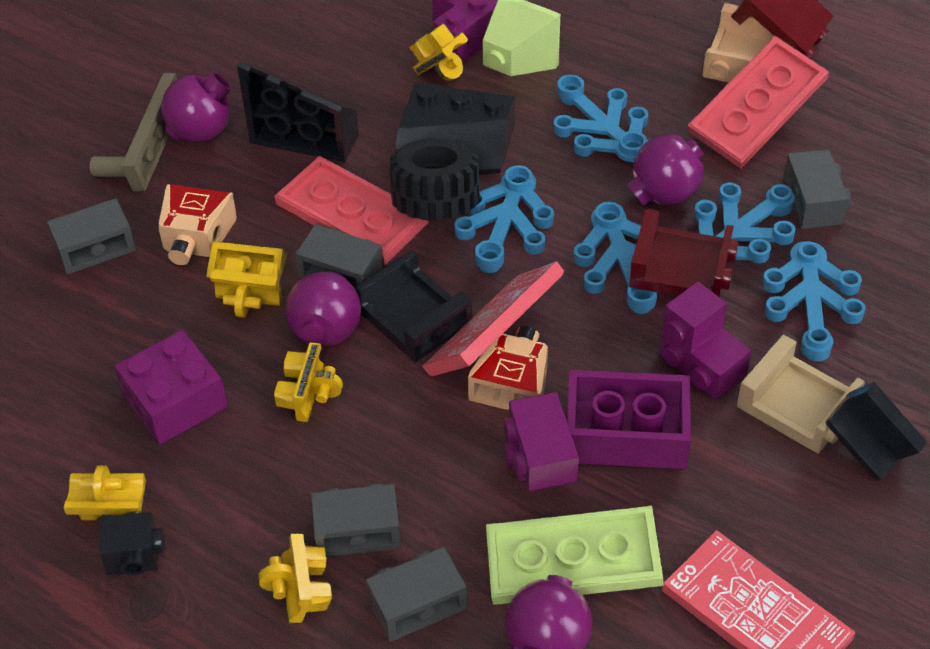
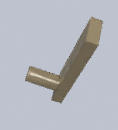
(145, 148)

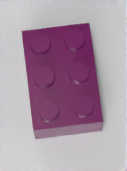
(630, 418)

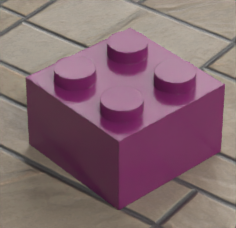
(171, 386)

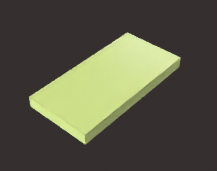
(591, 549)

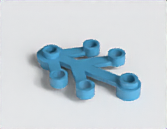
(625, 144)
(515, 185)
(778, 203)
(611, 221)
(809, 260)

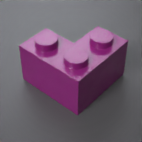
(467, 17)
(699, 345)
(540, 442)

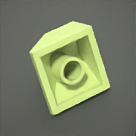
(521, 38)

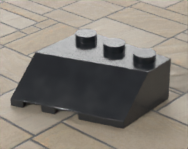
(460, 115)
(295, 117)

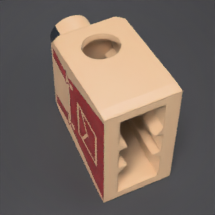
(193, 220)
(510, 369)

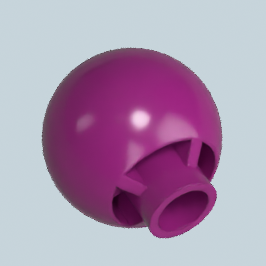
(196, 107)
(667, 170)
(323, 309)
(548, 616)

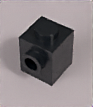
(130, 543)

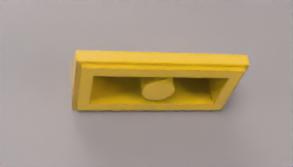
(249, 254)

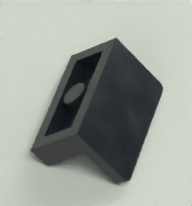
(874, 430)

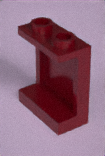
(793, 21)
(676, 259)

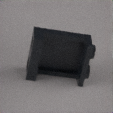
(412, 307)

